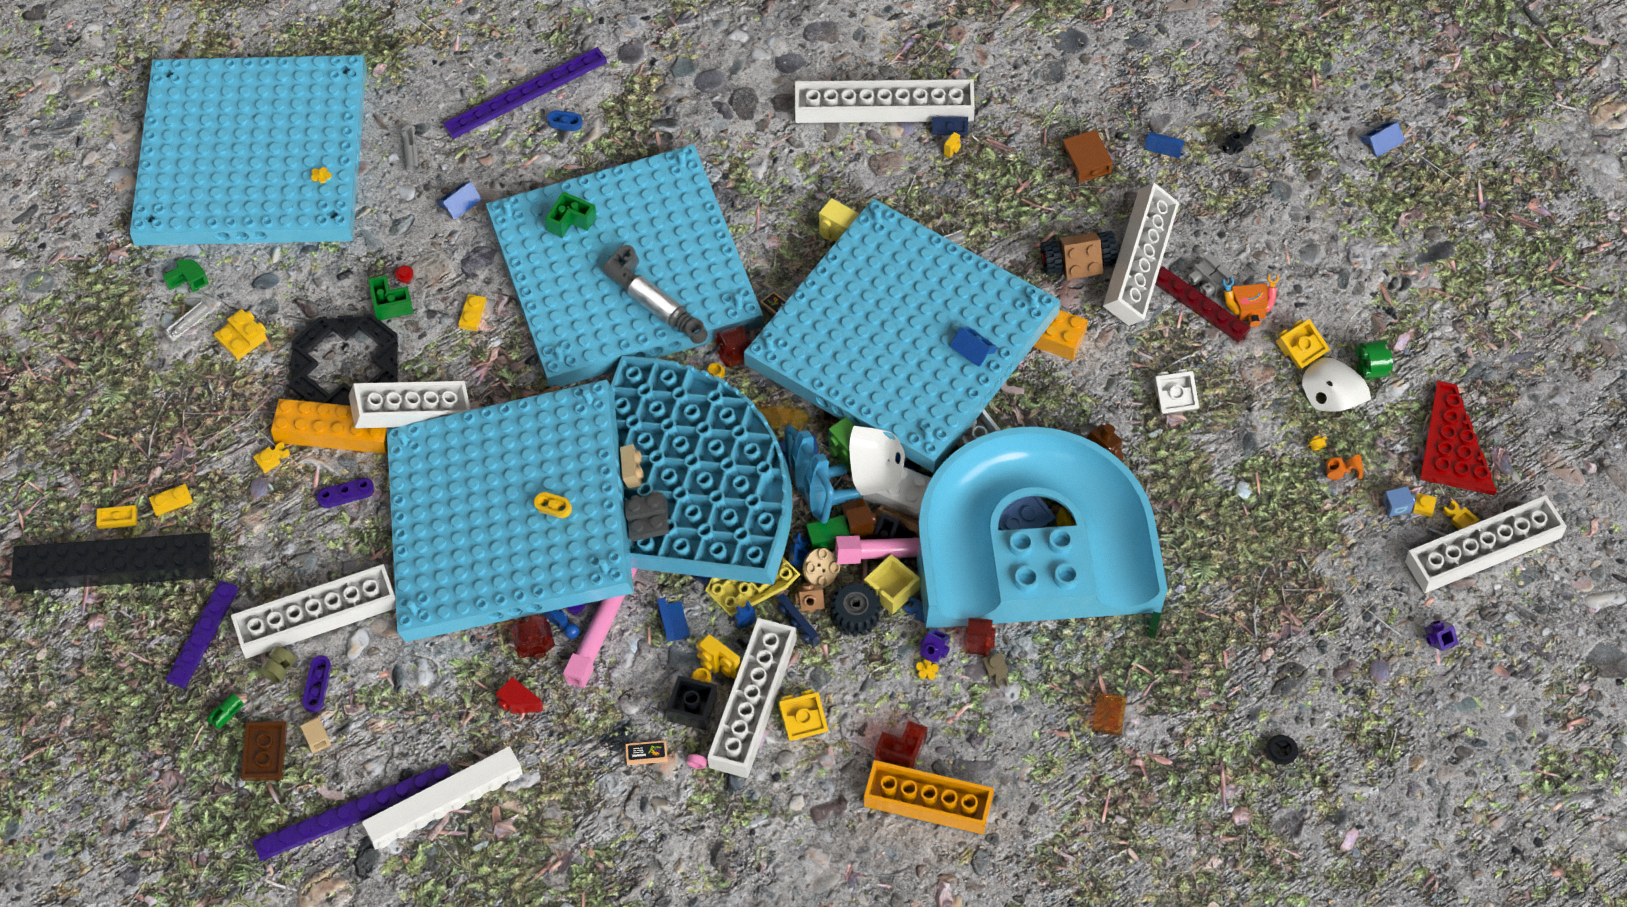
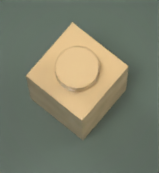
(315, 735)

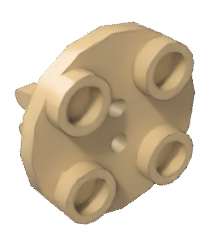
(826, 561)

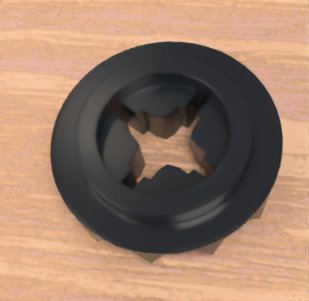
(1281, 741)

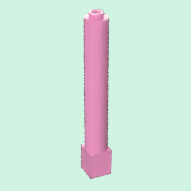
(852, 549)
(581, 664)

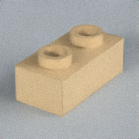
(631, 466)

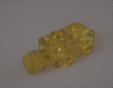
(784, 416)

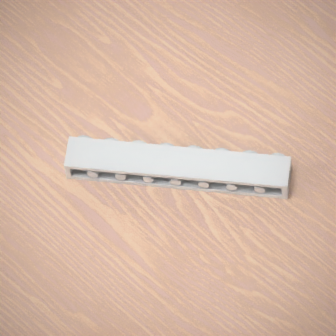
(442, 798)

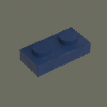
(948, 125)

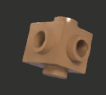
(810, 597)

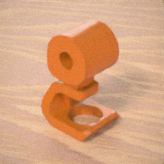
(1337, 467)

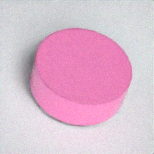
(697, 761)

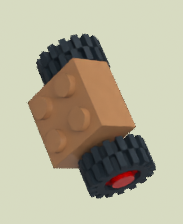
(1079, 254)

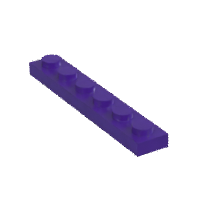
(202, 635)

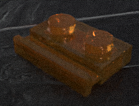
(1109, 714)

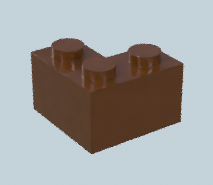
(859, 519)

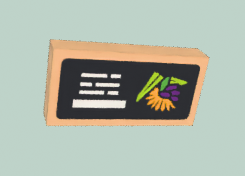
(772, 303)
(646, 752)

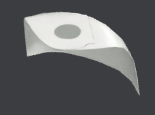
(1347, 389)
(868, 459)

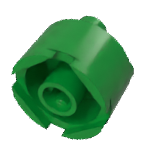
(1374, 359)

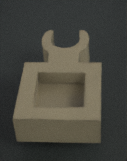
(996, 667)

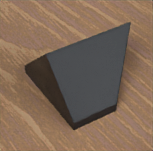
(890, 528)

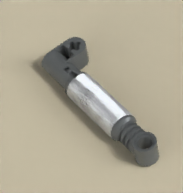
(650, 295)

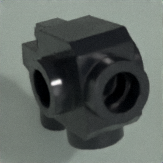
(1236, 141)

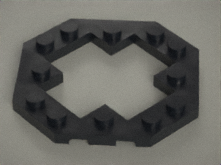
(344, 327)

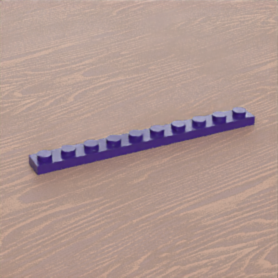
(524, 93)
(347, 814)

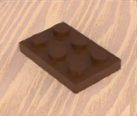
(264, 751)

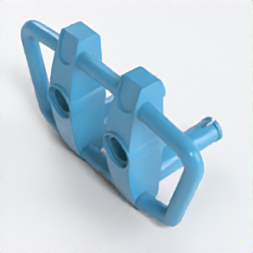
(812, 474)

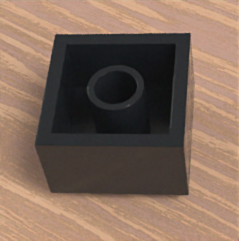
(691, 703)

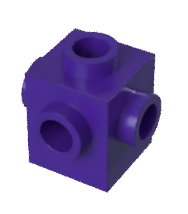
(1441, 635)
(935, 645)

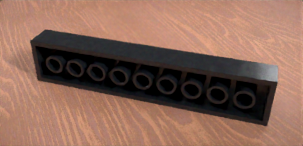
(113, 562)

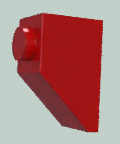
(517, 698)

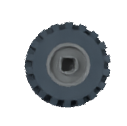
(855, 609)

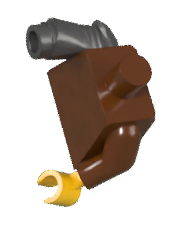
(1103, 436)

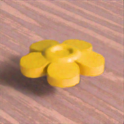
(320, 174)
(927, 669)

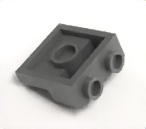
(647, 516)

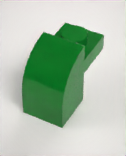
(186, 271)

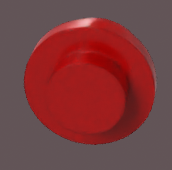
(404, 274)

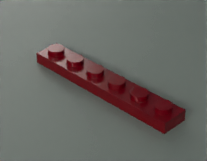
(1201, 305)

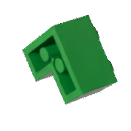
(570, 211)
(389, 302)

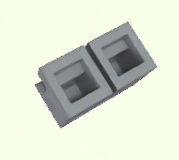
(1210, 274)

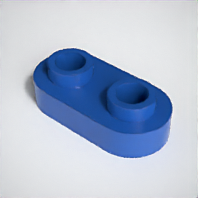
(567, 120)

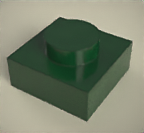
(1152, 624)

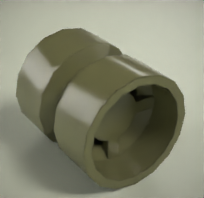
(277, 664)

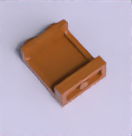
(1088, 155)

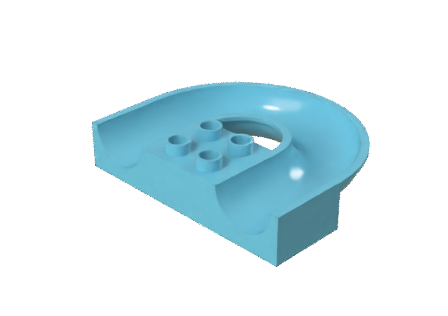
(1036, 574)

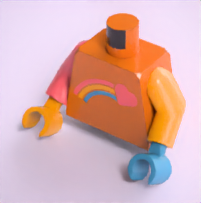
(1250, 301)

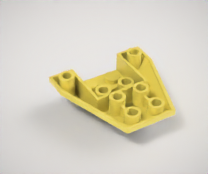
(734, 593)

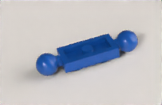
(559, 619)

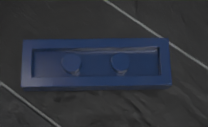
(798, 621)

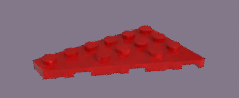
(1452, 446)

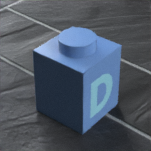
(1398, 501)

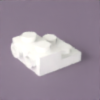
(1176, 391)

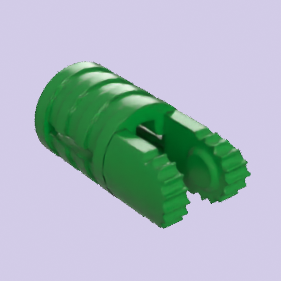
(225, 711)

